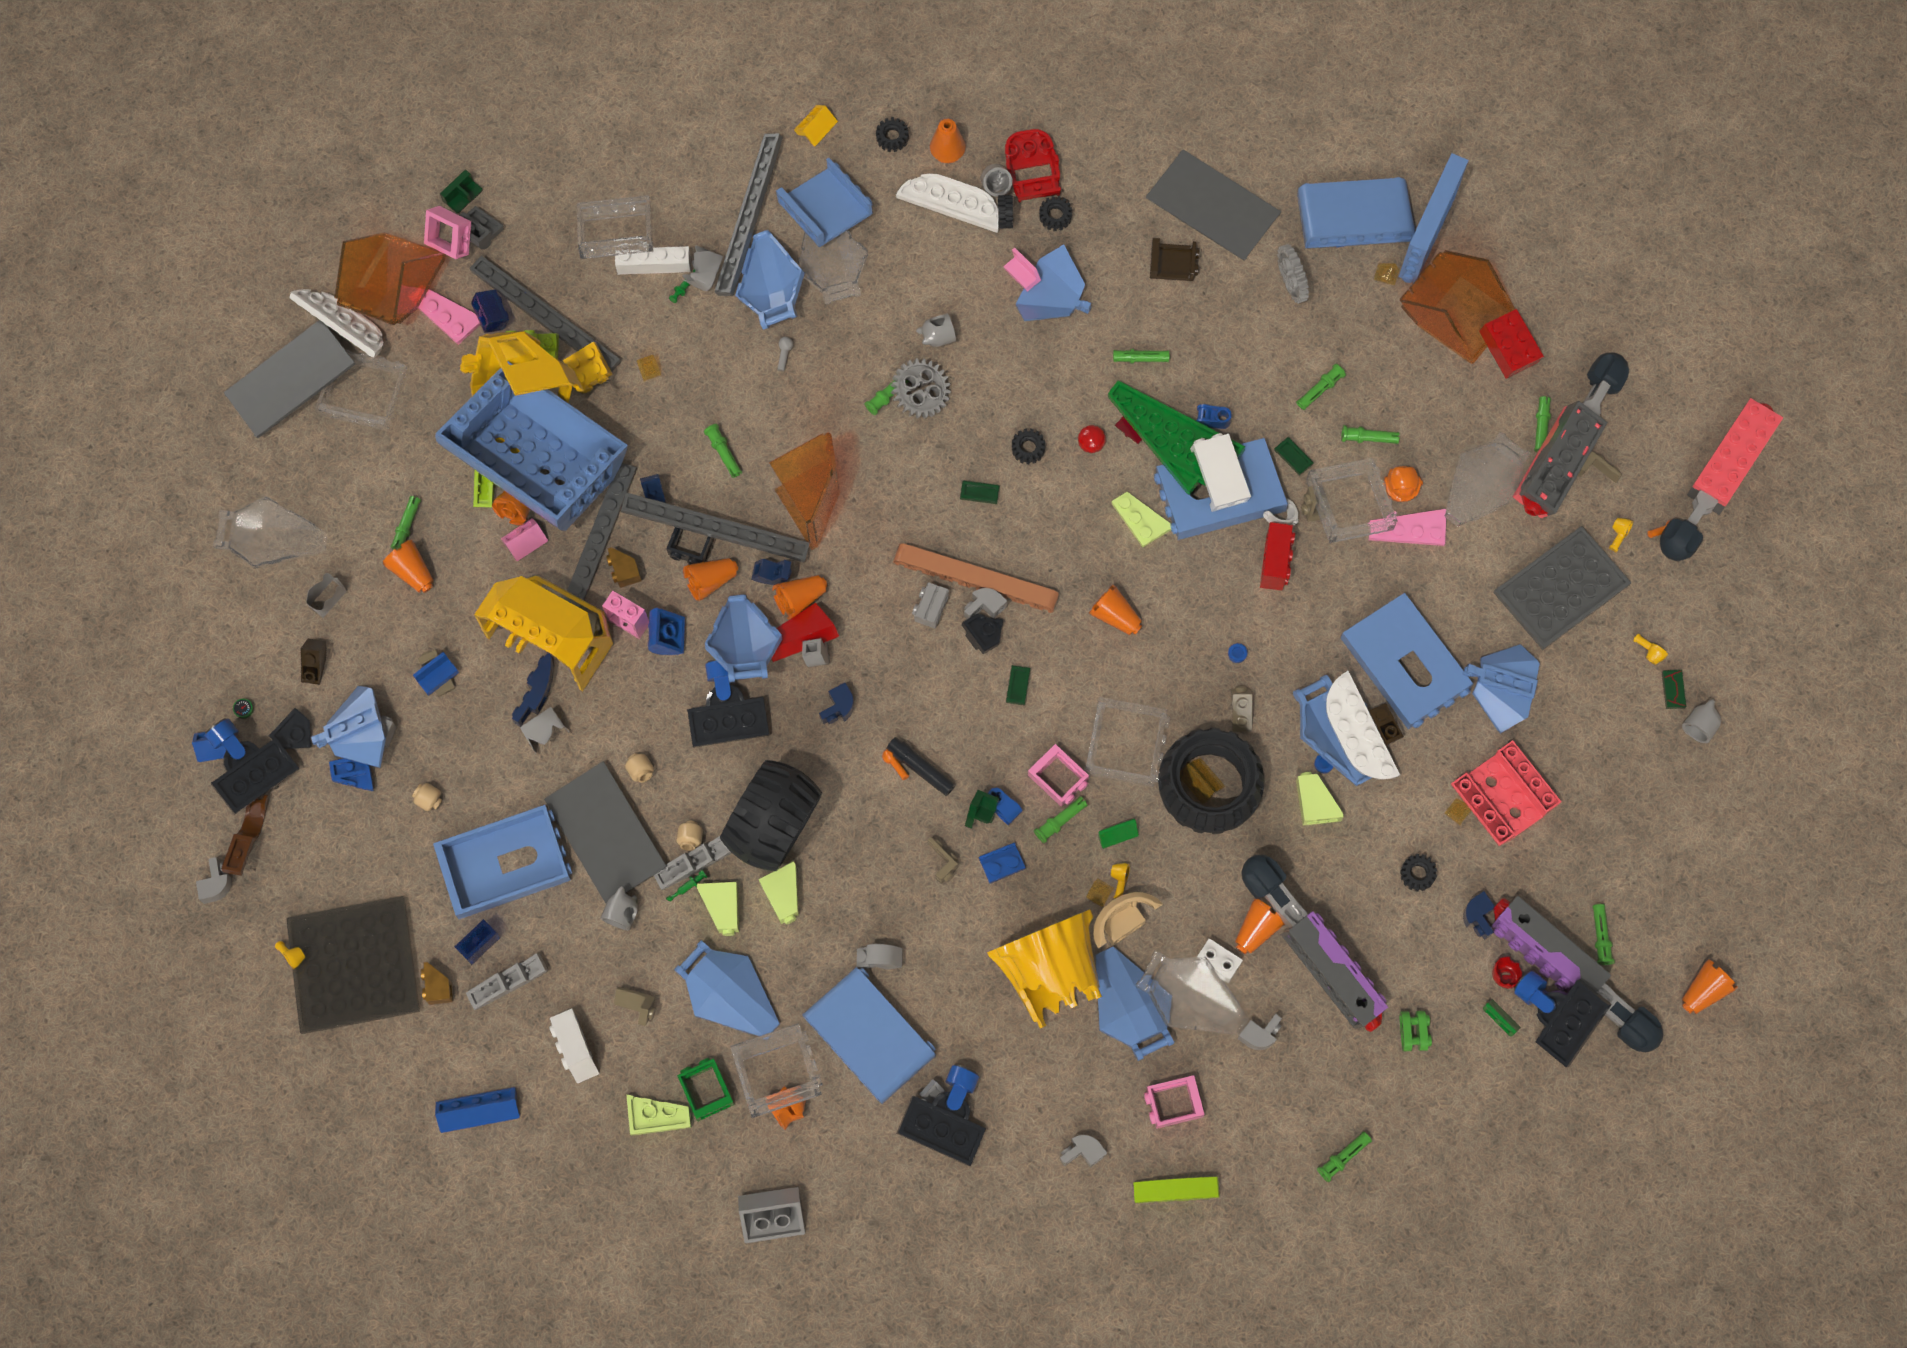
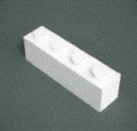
(659, 261)

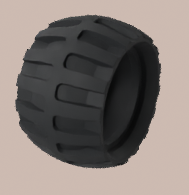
(1219, 744)
(770, 815)

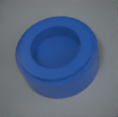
(1237, 653)
(1322, 765)

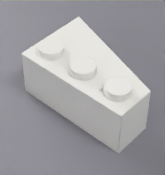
(573, 1046)

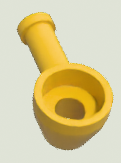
(1620, 526)
(1655, 653)
(1119, 872)
(293, 956)

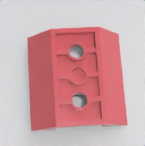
(1516, 787)

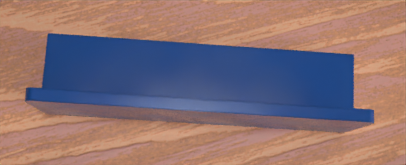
(477, 1110)

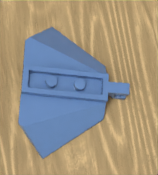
(1058, 290)
(1505, 685)
(355, 729)

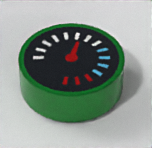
(243, 708)

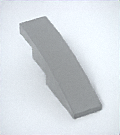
(691, 863)
(507, 981)

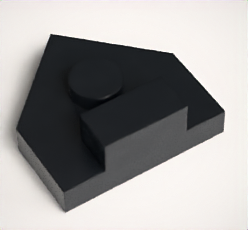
(983, 632)
(293, 731)

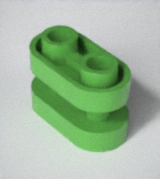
(1421, 1021)

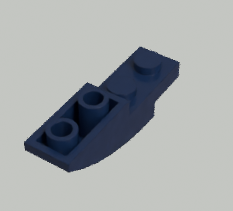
(540, 684)

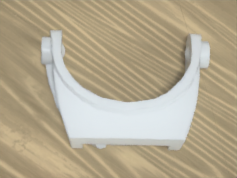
(1292, 518)

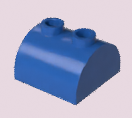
(666, 632)

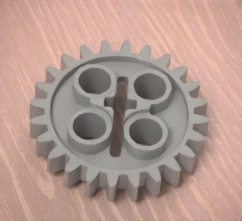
(1293, 273)
(913, 373)

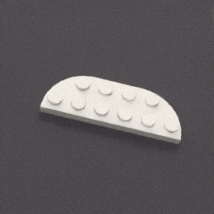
(952, 199)
(344, 321)
(1357, 730)

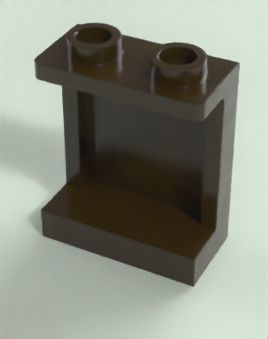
(1173, 261)

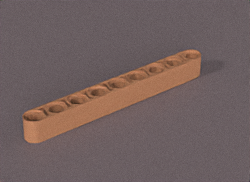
(977, 577)

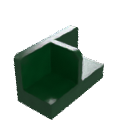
(460, 192)
(981, 808)

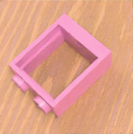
(461, 227)
(621, 611)
(1045, 761)
(1193, 1095)

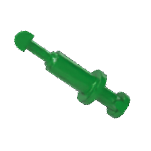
(679, 290)
(688, 885)

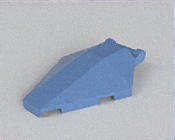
(769, 280)
(743, 639)
(1318, 732)
(728, 991)
(1124, 1009)

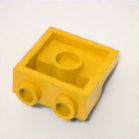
(589, 366)

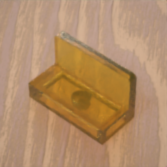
(1201, 780)

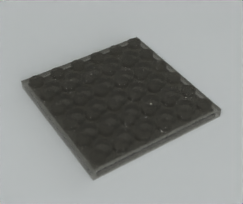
(353, 965)

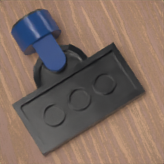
(726, 713)
(248, 768)
(1566, 1016)
(944, 1121)

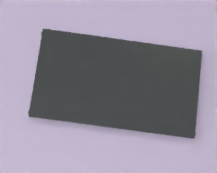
(1213, 204)
(289, 378)
(605, 832)

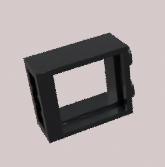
(690, 558)

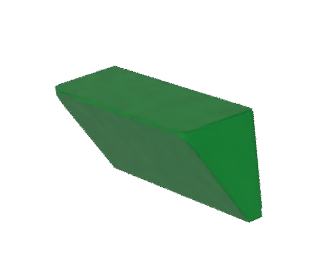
(1118, 833)
(1501, 1018)

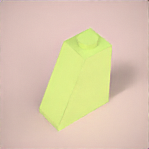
(1316, 801)
(782, 892)
(722, 905)

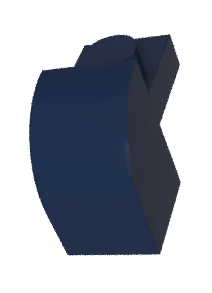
(652, 488)
(771, 572)
(843, 705)
(1475, 912)

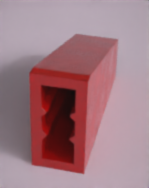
(805, 626)

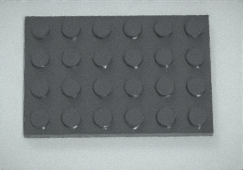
(1562, 587)

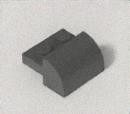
(483, 227)

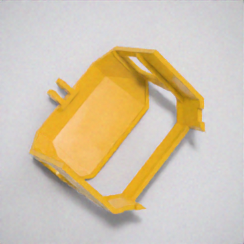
(531, 368)
(546, 622)

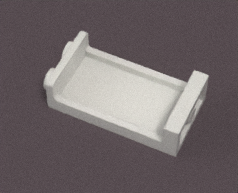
(1221, 471)

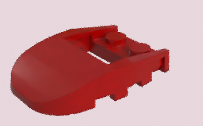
(1029, 150)

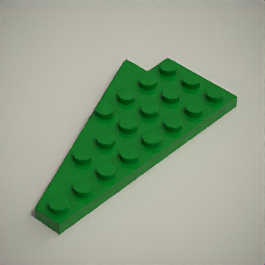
(1165, 433)

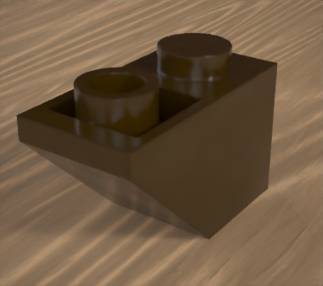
(313, 661)
(1386, 724)

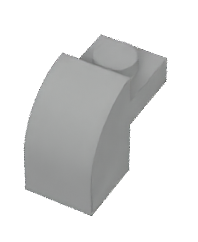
(987, 600)
(815, 652)
(216, 886)
(879, 956)
(1260, 1038)
(1085, 1146)

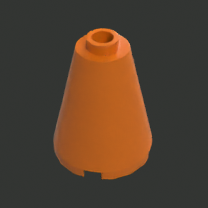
(947, 142)
(510, 507)
(410, 566)
(709, 576)
(798, 594)
(1116, 611)
(1257, 927)
(1707, 988)

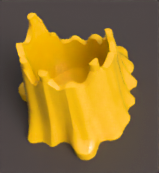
(1051, 965)

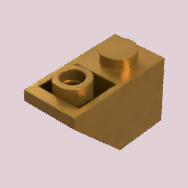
(624, 568)
(437, 986)

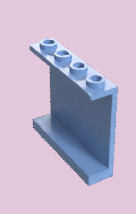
(826, 204)

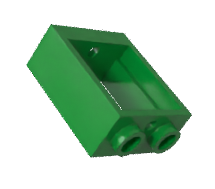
(713, 1108)

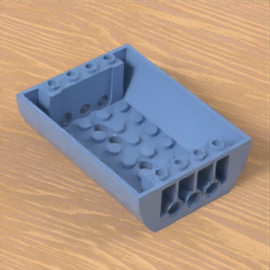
(548, 436)

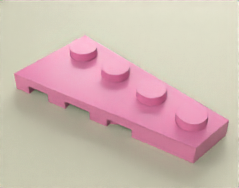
(449, 316)
(1416, 528)

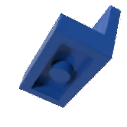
(435, 673)
(204, 750)

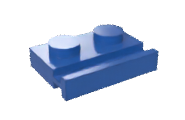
(1002, 863)

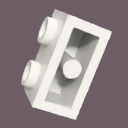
(1221, 959)

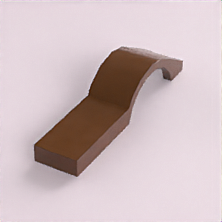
(243, 841)

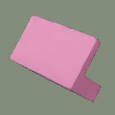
(1022, 271)
(524, 539)

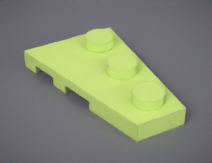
(1140, 519)
(655, 1116)

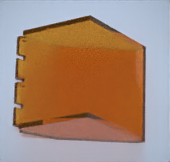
(385, 276)
(1457, 301)
(809, 486)

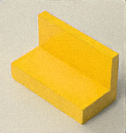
(816, 124)

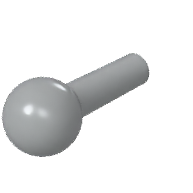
(785, 345)

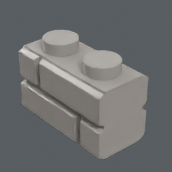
(931, 605)

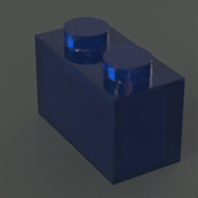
(490, 311)
(477, 942)

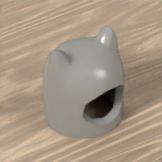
(996, 178)
(937, 331)
(1704, 722)
(620, 910)

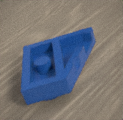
(351, 774)

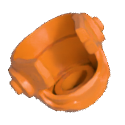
(1403, 483)

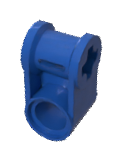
(1212, 416)
(1006, 808)

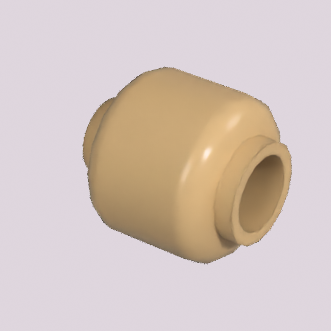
(639, 767)
(427, 797)
(689, 835)

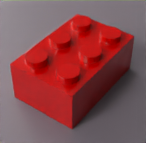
(1511, 343)
(1277, 556)

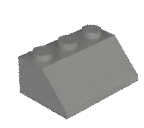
(771, 1215)

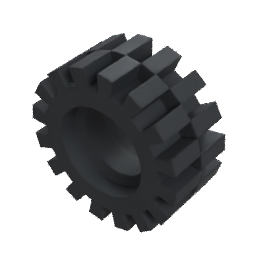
(893, 144)
(1055, 204)
(1005, 211)
(1028, 436)
(1423, 862)

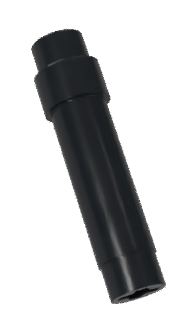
(905, 754)

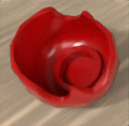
(1091, 439)
(1504, 965)

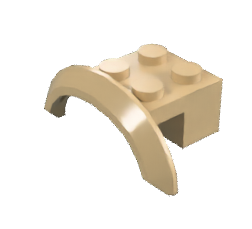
(1122, 917)

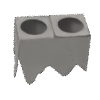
(706, 267)
(318, 588)
(541, 726)

